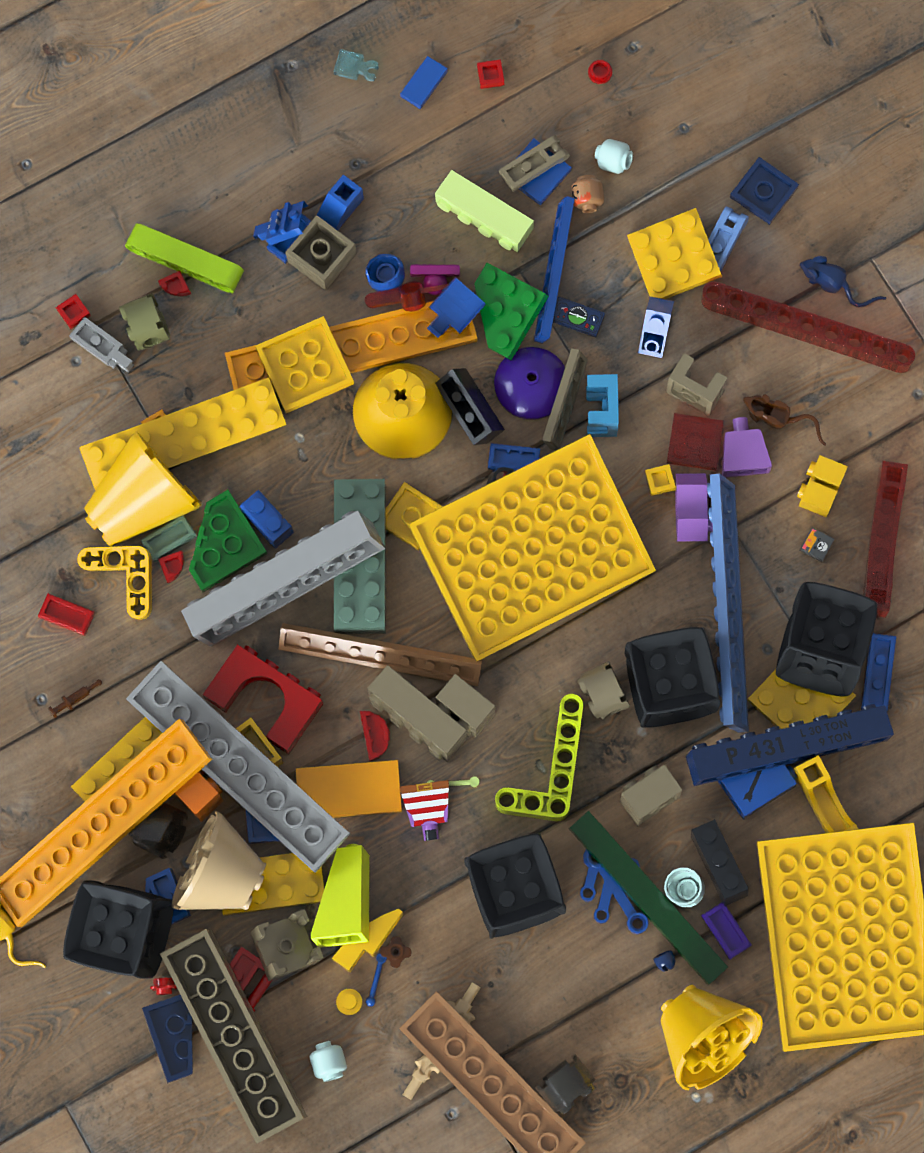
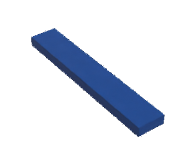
(554, 268)

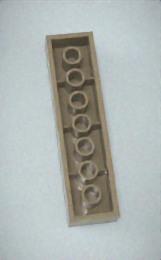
(233, 1035)

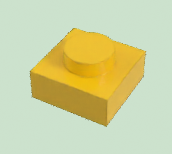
(660, 480)

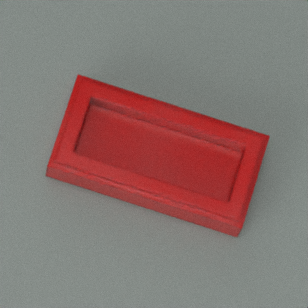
(66, 614)

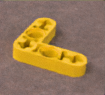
(126, 563)

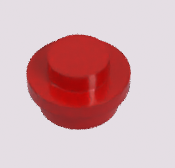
(600, 72)

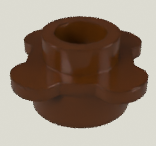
(403, 952)

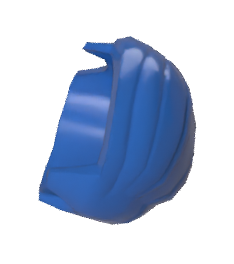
(385, 272)

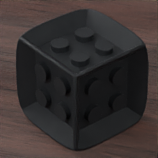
(826, 639)
(672, 677)
(515, 885)
(118, 929)

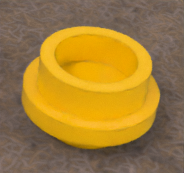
(349, 1001)

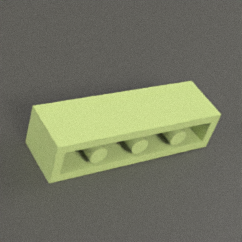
(484, 211)

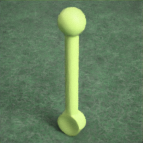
(474, 782)

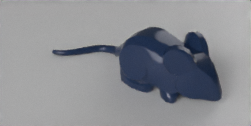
(830, 278)

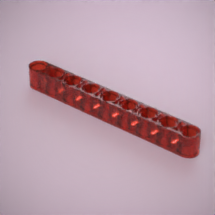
(816, 336)

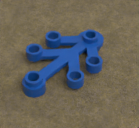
(610, 887)

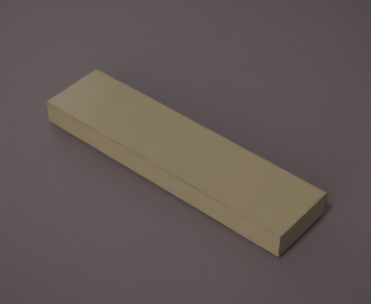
(565, 399)

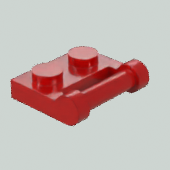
(245, 967)

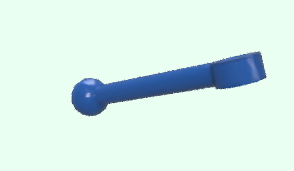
(370, 1001)

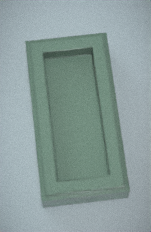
(169, 538)

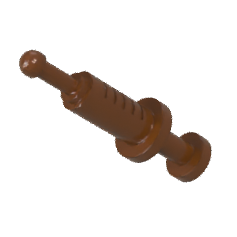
(73, 699)

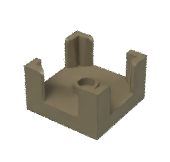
(693, 393)
(285, 946)

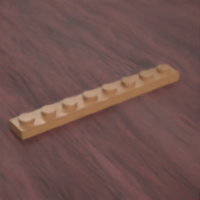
(378, 654)

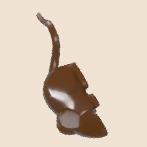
(775, 413)

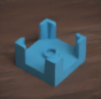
(603, 389)

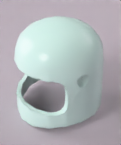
(691, 887)

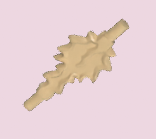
(424, 1065)

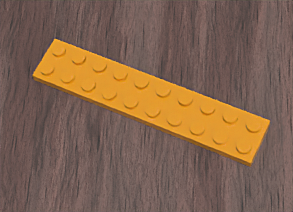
(367, 343)
(101, 822)

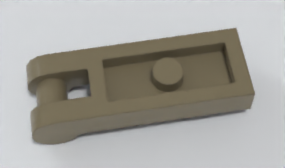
(533, 163)

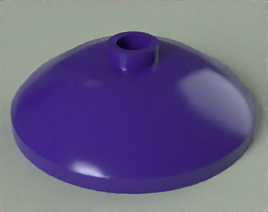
(529, 398)

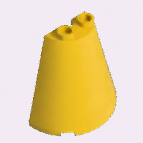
(137, 495)

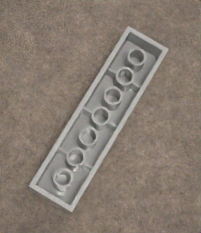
(283, 578)

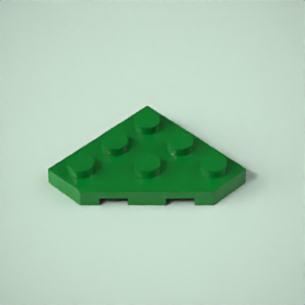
(508, 309)
(223, 543)

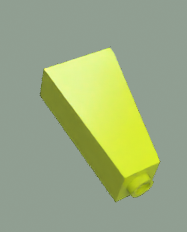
(345, 900)

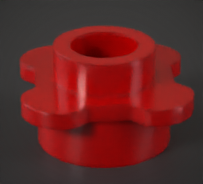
(163, 986)

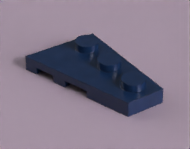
(172, 1036)

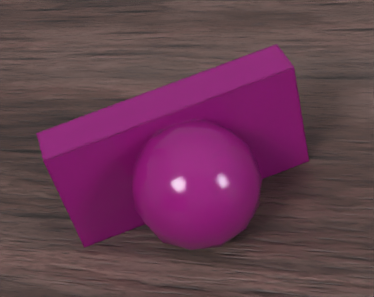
(434, 274)

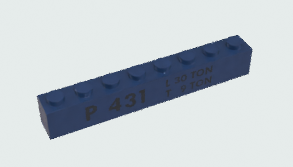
(789, 745)

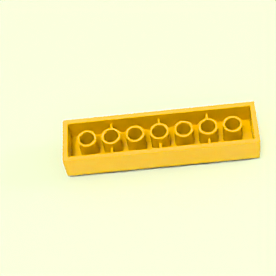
(194, 429)

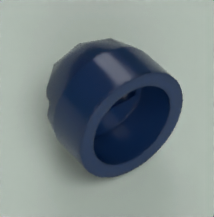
(665, 961)

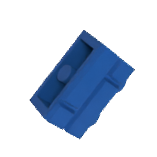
(266, 519)

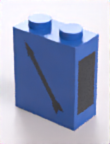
(758, 789)

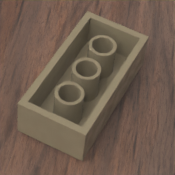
(417, 713)

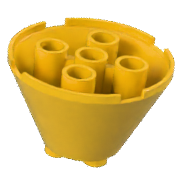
(401, 411)
(706, 1035)

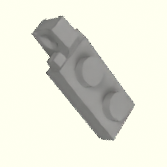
(101, 345)

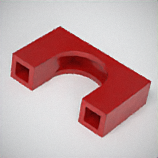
(245, 668)

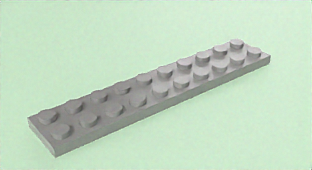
(242, 768)

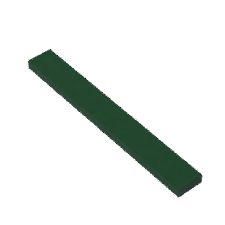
(648, 898)

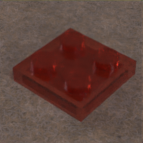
(695, 442)

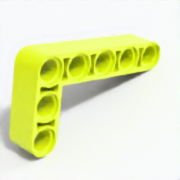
(558, 769)

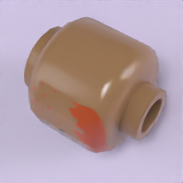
(587, 193)

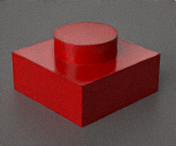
(490, 74)
(72, 311)

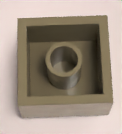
(321, 252)
(465, 706)
(650, 794)

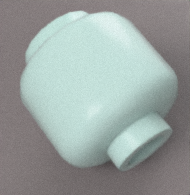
(614, 156)
(328, 1061)

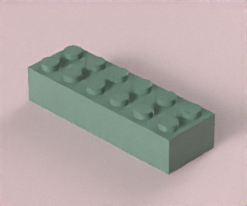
(362, 589)

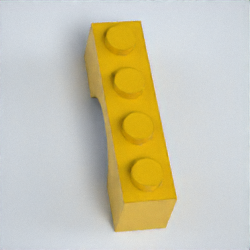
(822, 797)

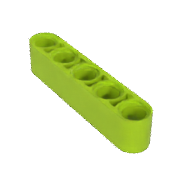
(184, 258)

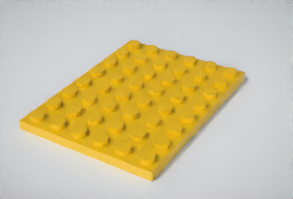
(532, 547)
(845, 935)

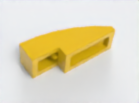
(379, 930)

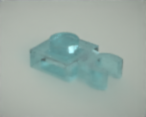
(351, 65)

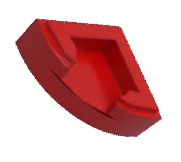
(174, 284)
(172, 565)

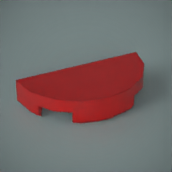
(376, 734)

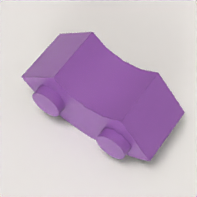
(692, 508)

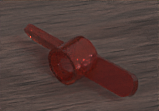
(408, 294)

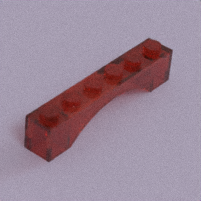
(883, 534)

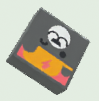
(816, 544)

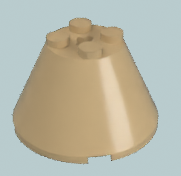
(220, 870)

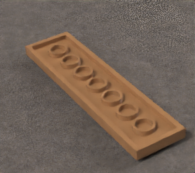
(488, 1080)

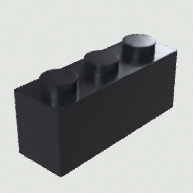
(469, 406)
(719, 862)

